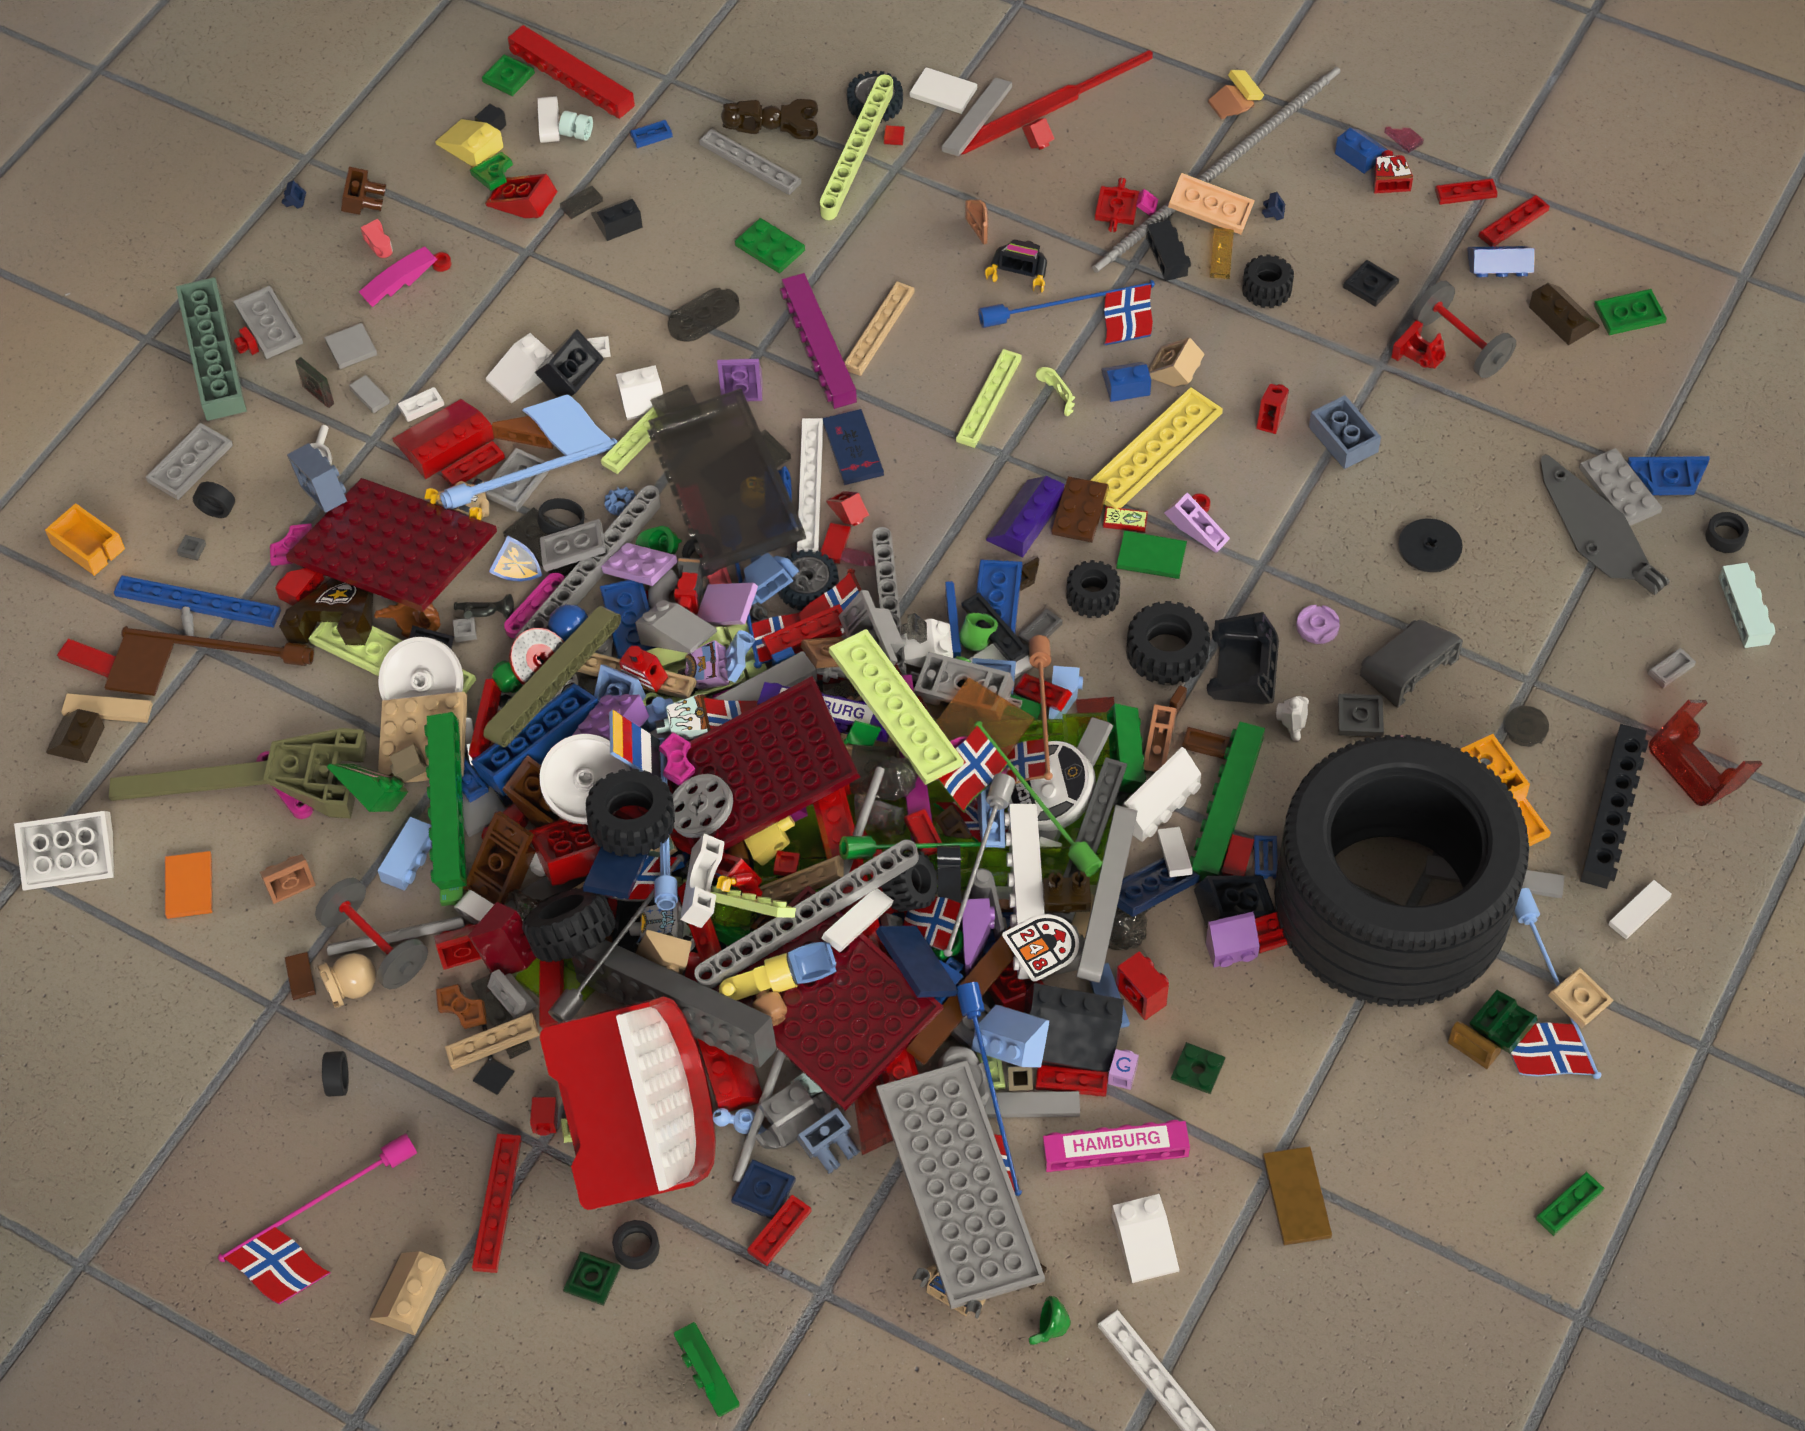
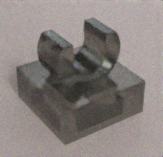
(915, 628)

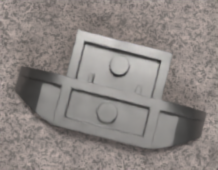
(790, 1114)

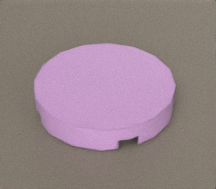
(1318, 624)

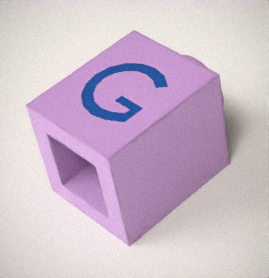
(1123, 1069)

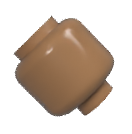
(772, 1005)

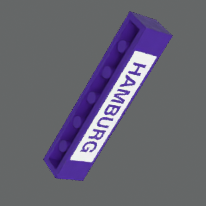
(842, 710)

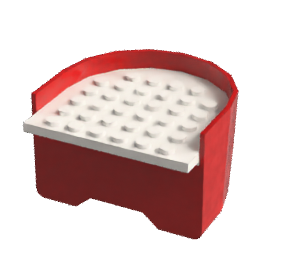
(632, 1101)

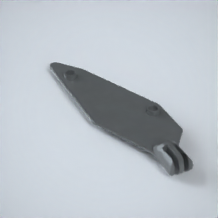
(1599, 528)

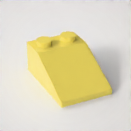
(471, 141)

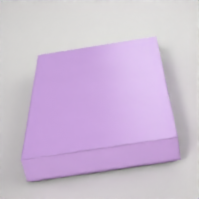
(727, 603)

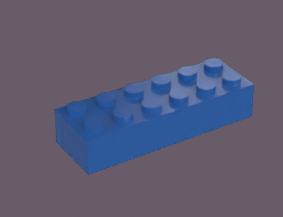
(551, 725)

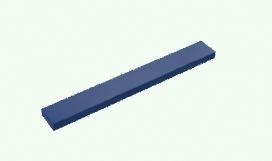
(197, 601)

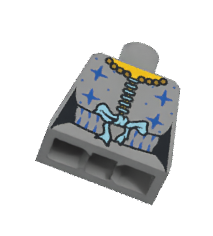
(659, 921)

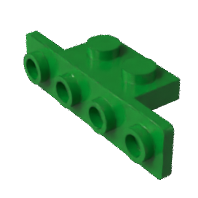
(706, 1369)

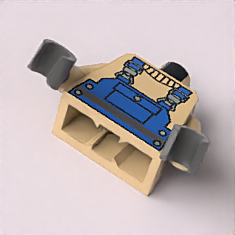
(936, 1290)

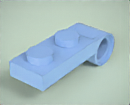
(736, 654)

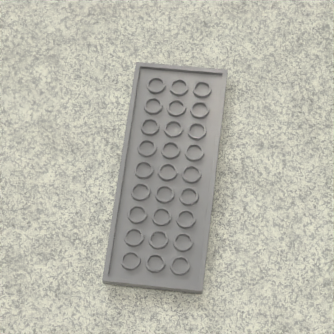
(960, 1185)

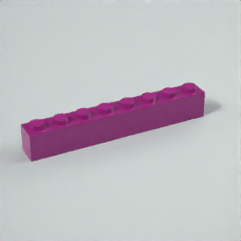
(818, 340)

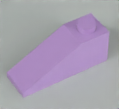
(1196, 523)

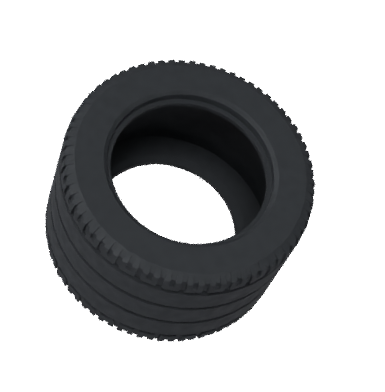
(1410, 793)

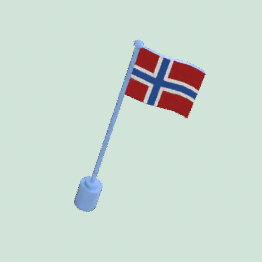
(1549, 1046)

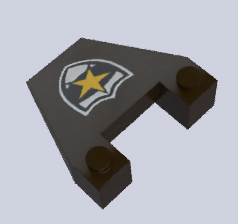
(331, 603)

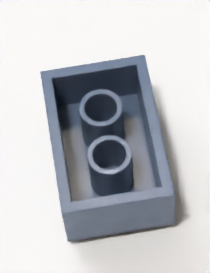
(1344, 432)
(317, 477)

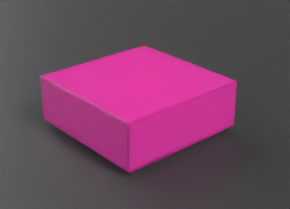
(1147, 202)

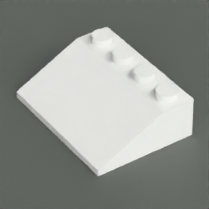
(65, 850)

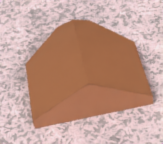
(1229, 102)
(977, 218)

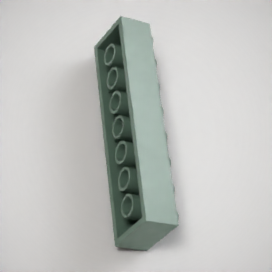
(211, 349)

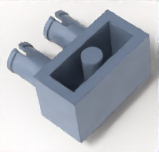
(823, 1133)

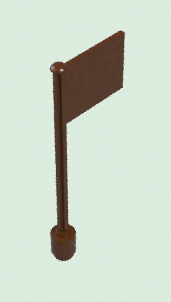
(146, 653)

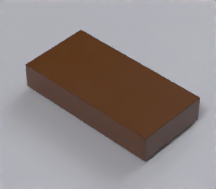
(1205, 742)
(300, 976)

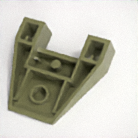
(301, 769)

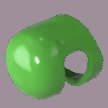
(975, 637)

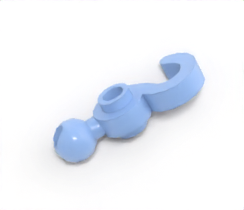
(741, 1120)

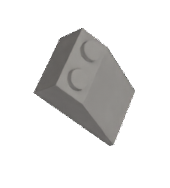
(673, 628)

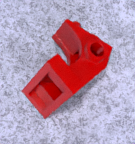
(1412, 341)

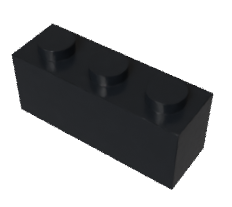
(1168, 250)

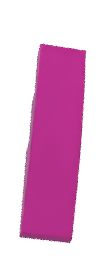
(400, 273)

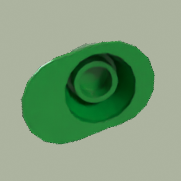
(659, 539)

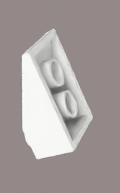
(516, 370)
(1145, 1238)

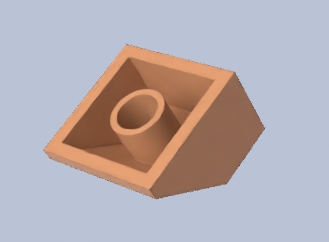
(287, 878)

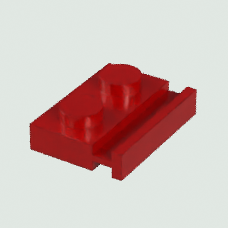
(1269, 933)

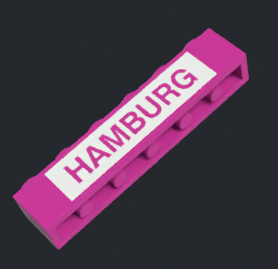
(1116, 1146)

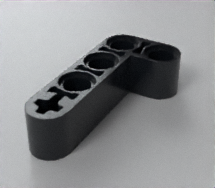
(949, 873)

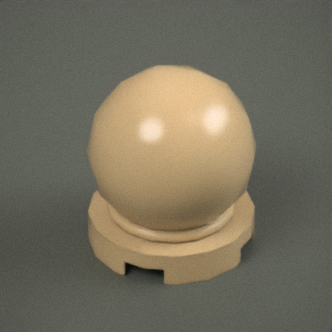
(349, 977)

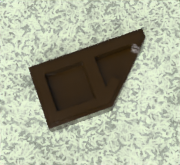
(1029, 573)

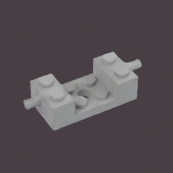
(942, 673)

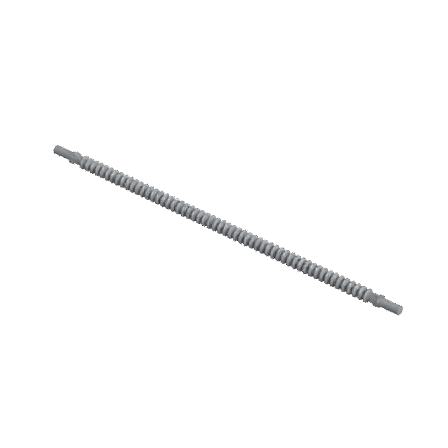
(1222, 164)

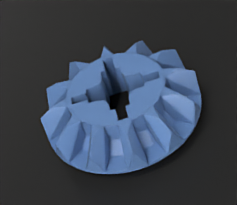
(611, 500)

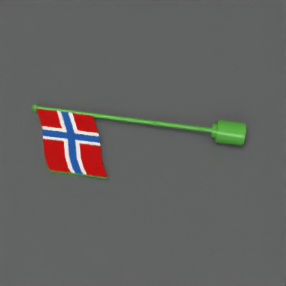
(981, 763)

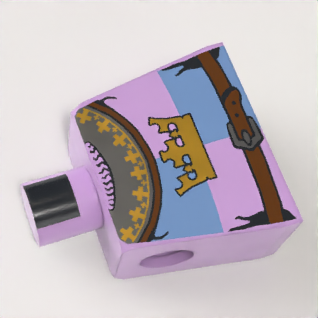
(707, 666)

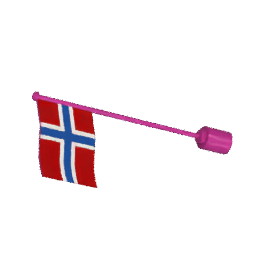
(277, 1261)

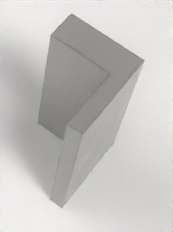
(510, 994)

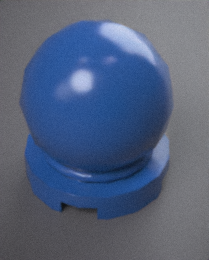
(566, 620)

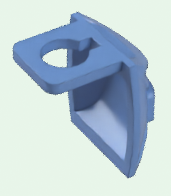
(812, 962)

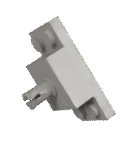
(879, 622)

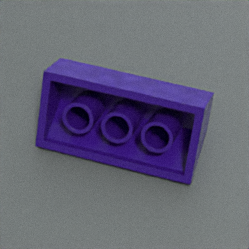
(1027, 515)

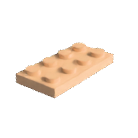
(1211, 203)

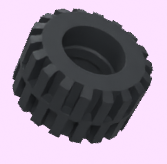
(1267, 269)
(1094, 575)
(913, 887)

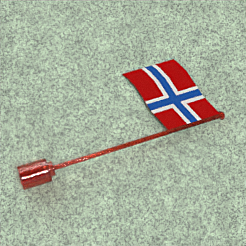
(840, 594)

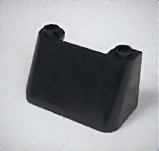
(1245, 659)

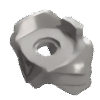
(960, 1054)

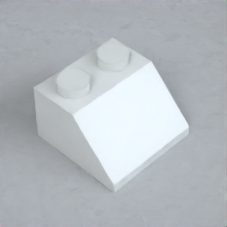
(637, 390)
(937, 642)

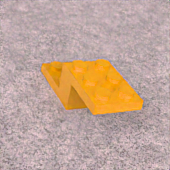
(1516, 782)

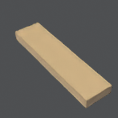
(109, 707)
(492, 1041)

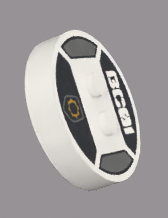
(1066, 793)

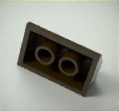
(1561, 313)

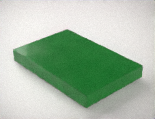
(1630, 312)
(1151, 554)

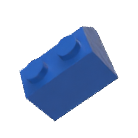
(1358, 149)
(1127, 381)

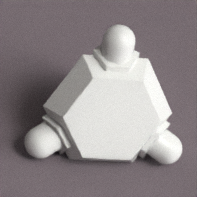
(1293, 715)

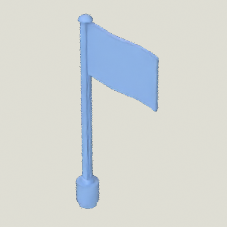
(566, 428)

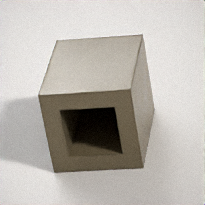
(408, 763)

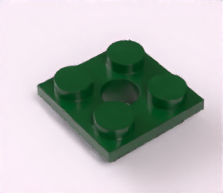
(1196, 1056)
(597, 1290)

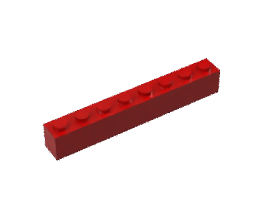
(571, 72)

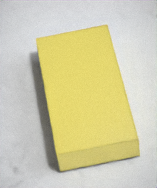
(1245, 85)

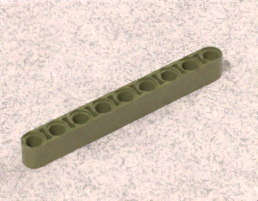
(552, 676)

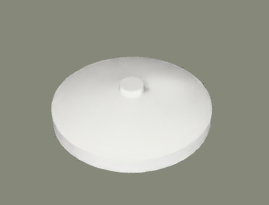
(419, 669)
(573, 770)

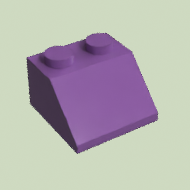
(1232, 940)

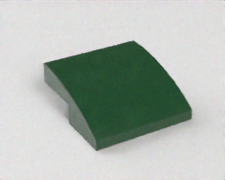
(1503, 1021)

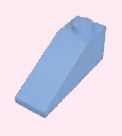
(1069, 679)
(997, 833)

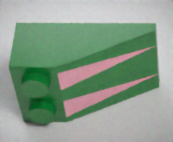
(372, 789)

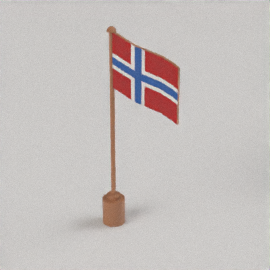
(1032, 756)

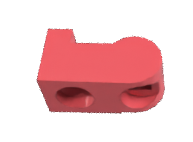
(375, 238)

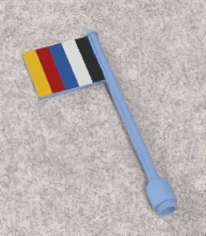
(642, 752)

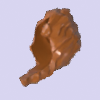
(407, 616)

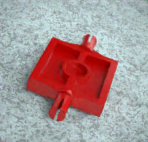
(1117, 205)

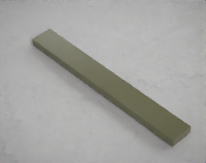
(187, 781)

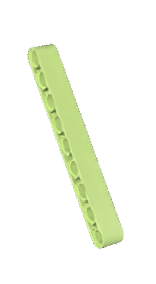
(861, 137)

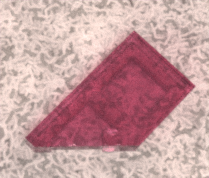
(1405, 138)

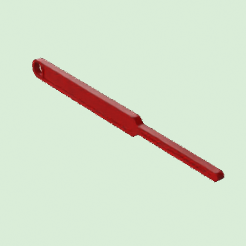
(1048, 104)

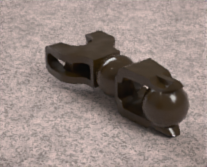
(790, 119)

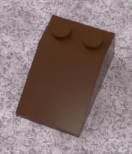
(526, 794)

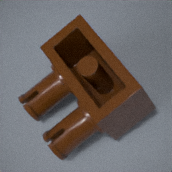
(356, 189)

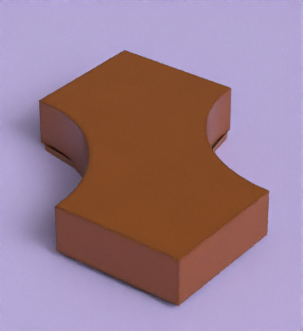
(469, 1011)

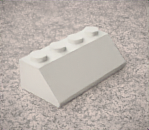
(1164, 793)

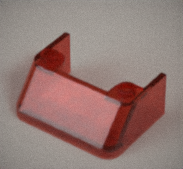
(1688, 766)

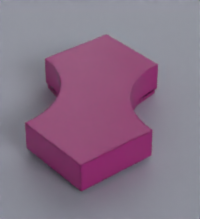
(280, 549)
(678, 767)

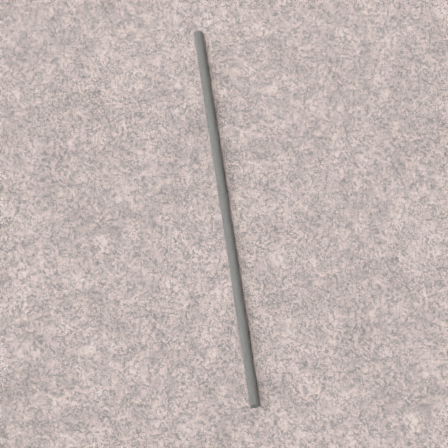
(779, 1057)

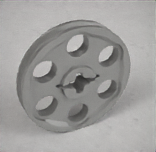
(705, 811)

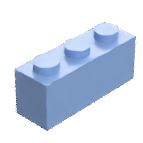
(406, 854)

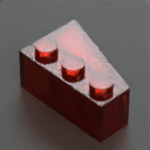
(871, 1121)

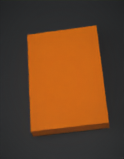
(188, 884)

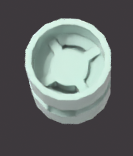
(576, 125)

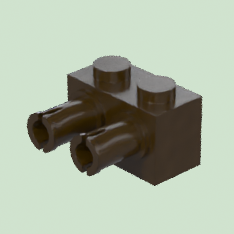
(1067, 894)

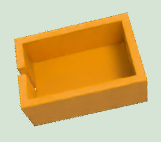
(84, 539)

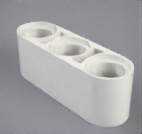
(548, 119)
(473, 907)

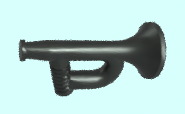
(486, 609)

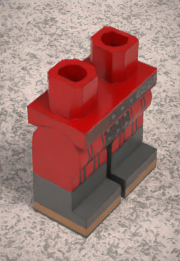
(689, 584)

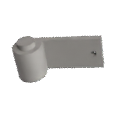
(983, 888)

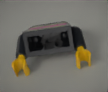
(1020, 258)

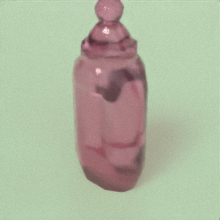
(857, 557)

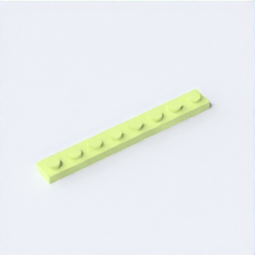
(748, 901)

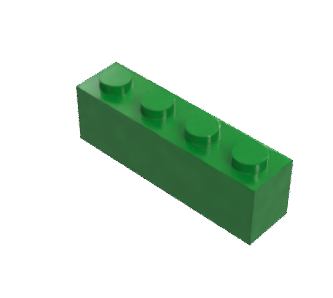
(1126, 745)

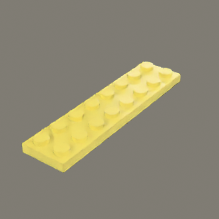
(1157, 447)

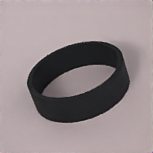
(559, 503)

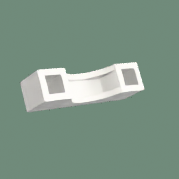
(698, 899)

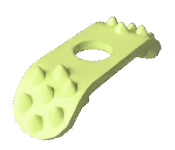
(1052, 379)

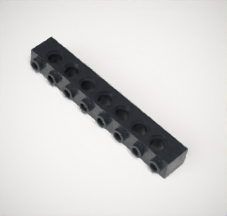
(1627, 740)

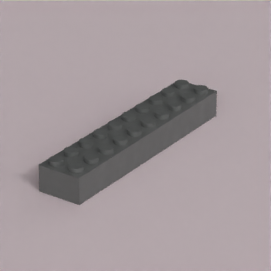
(710, 1014)

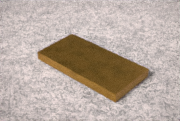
(1297, 1195)

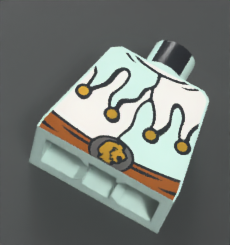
(684, 719)

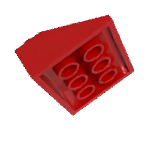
(445, 438)
(565, 850)

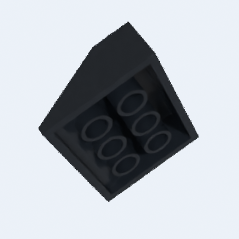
(1080, 1027)

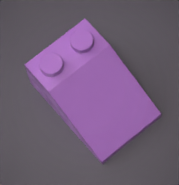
(741, 374)
(976, 926)

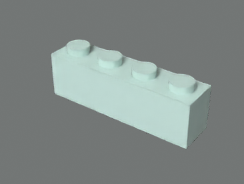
(1746, 605)

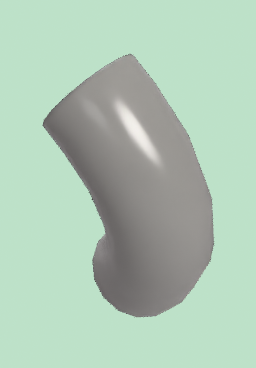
(662, 588)

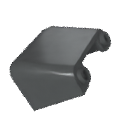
(1409, 659)

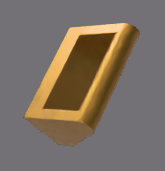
(1473, 1045)

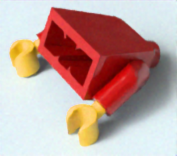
(737, 875)

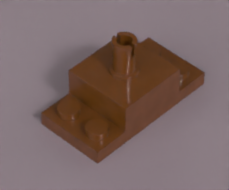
(501, 860)

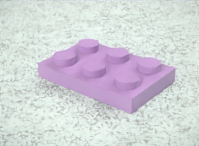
(639, 564)

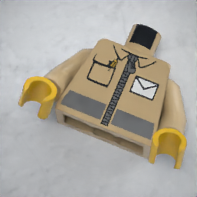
(477, 508)

